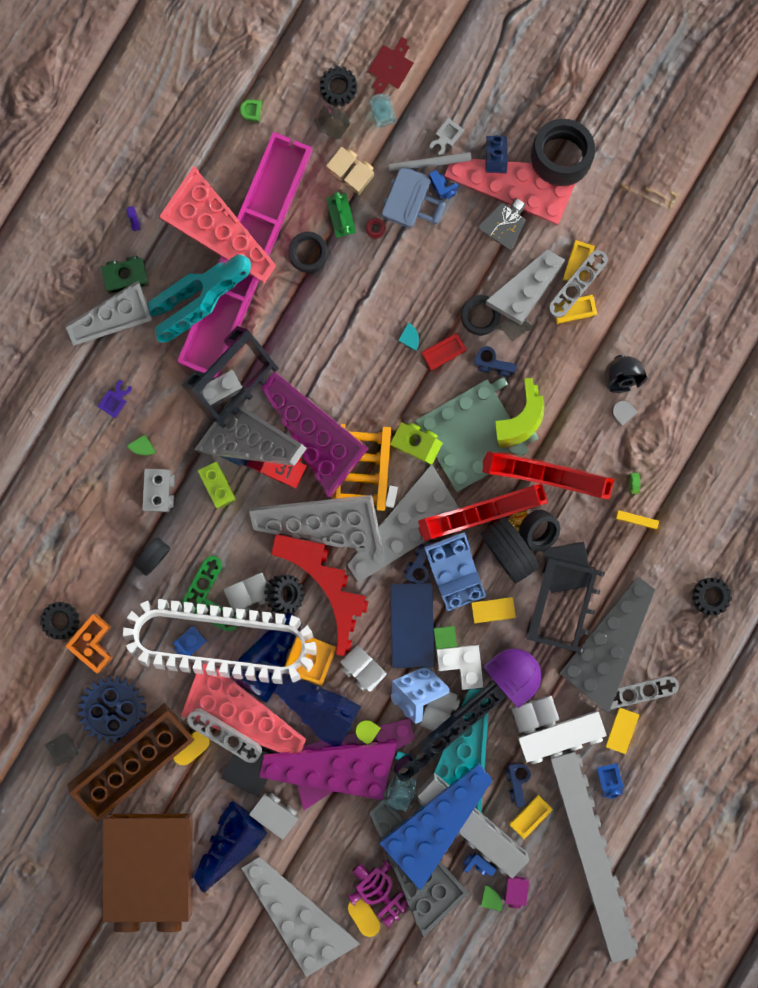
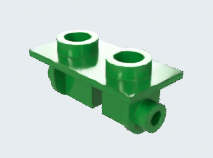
(341, 214)

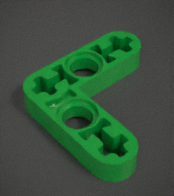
(202, 600)

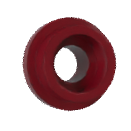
(375, 221)

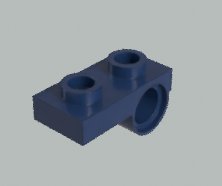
(496, 154)
(502, 367)
(418, 563)
(516, 794)

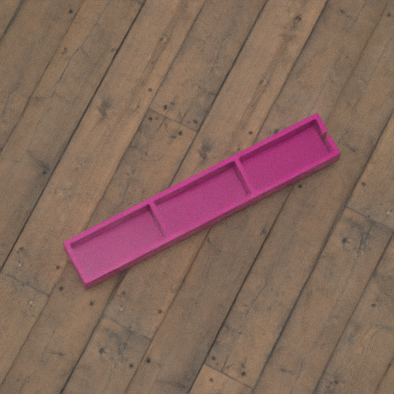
(263, 217)

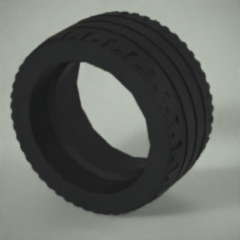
(571, 131)
(510, 550)

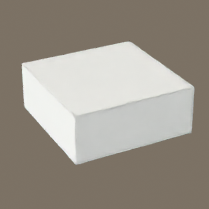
(391, 496)

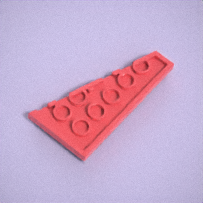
(520, 182)
(209, 221)
(242, 711)

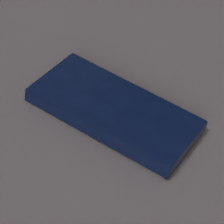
(412, 625)

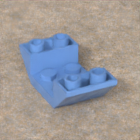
(455, 571)

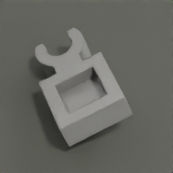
(448, 135)

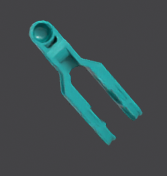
(214, 284)

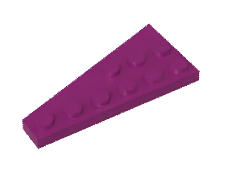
(330, 447)
(398, 730)
(341, 769)

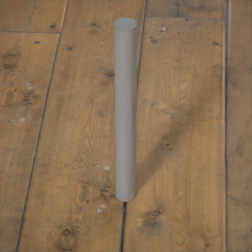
(431, 162)

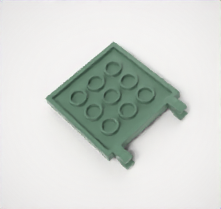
(469, 431)

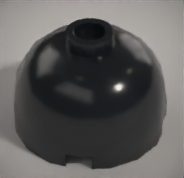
(624, 373)

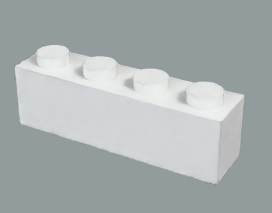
(562, 736)

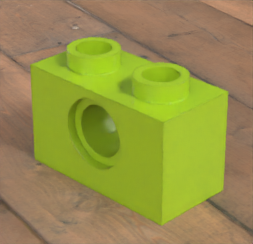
(425, 450)
(217, 485)

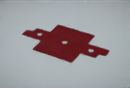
(400, 65)

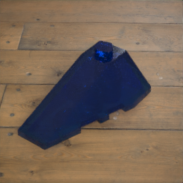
(270, 651)
(322, 710)
(233, 842)

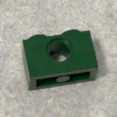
(112, 271)

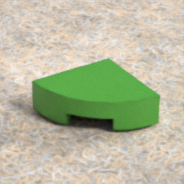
(142, 446)
(491, 899)

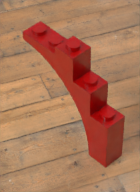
(547, 473)
(482, 512)
(309, 557)

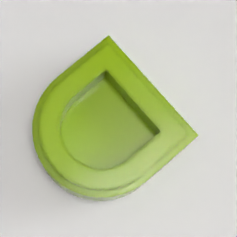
(366, 731)

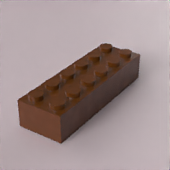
(130, 762)

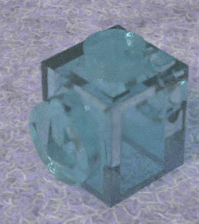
(382, 110)
(401, 793)

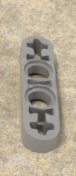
(578, 284)
(639, 697)
(226, 732)

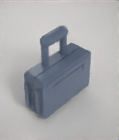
(407, 198)

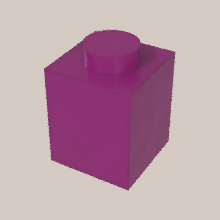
(516, 891)

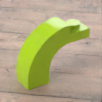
(519, 429)

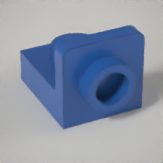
(438, 183)
(189, 642)
(610, 781)
(482, 865)

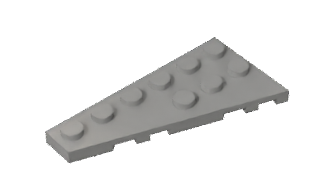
(250, 439)

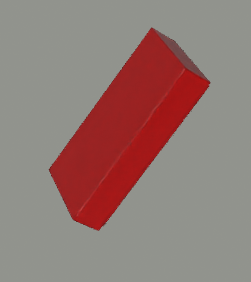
(443, 351)

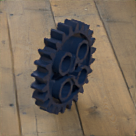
(99, 723)

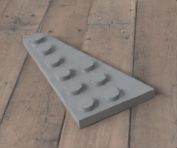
(330, 522)
(401, 528)
(303, 925)

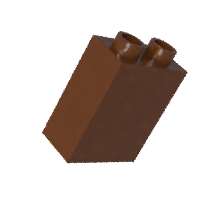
(147, 870)

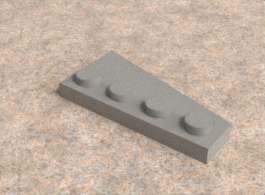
(525, 289)
(113, 315)

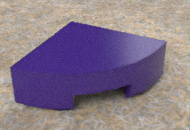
(132, 214)

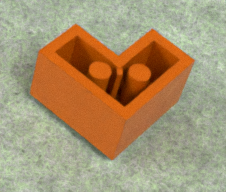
(86, 644)

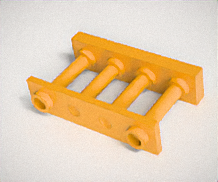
(380, 458)

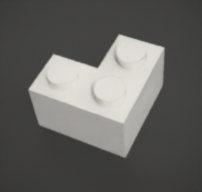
(466, 660)

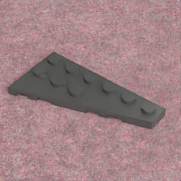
(610, 647)
(440, 891)

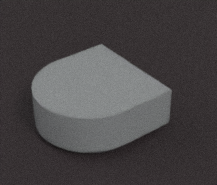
(623, 412)

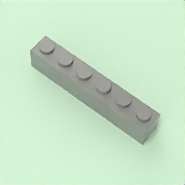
(481, 833)

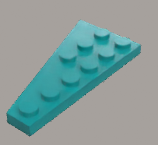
(465, 750)

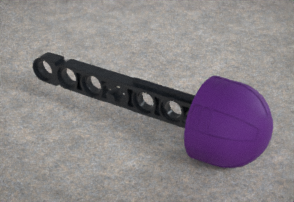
(513, 675)

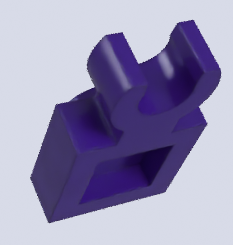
(113, 401)

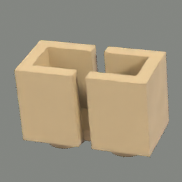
(341, 165)

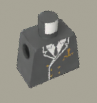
(505, 223)

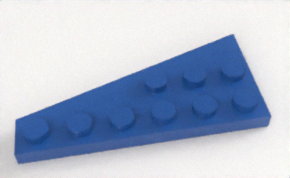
(429, 832)

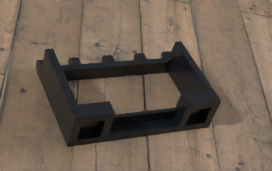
(199, 380)
(534, 621)

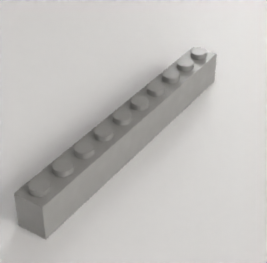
(592, 856)

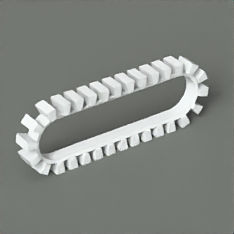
(211, 669)

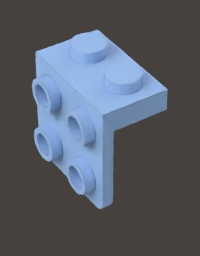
(416, 690)

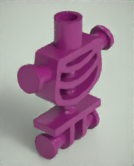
(366, 878)

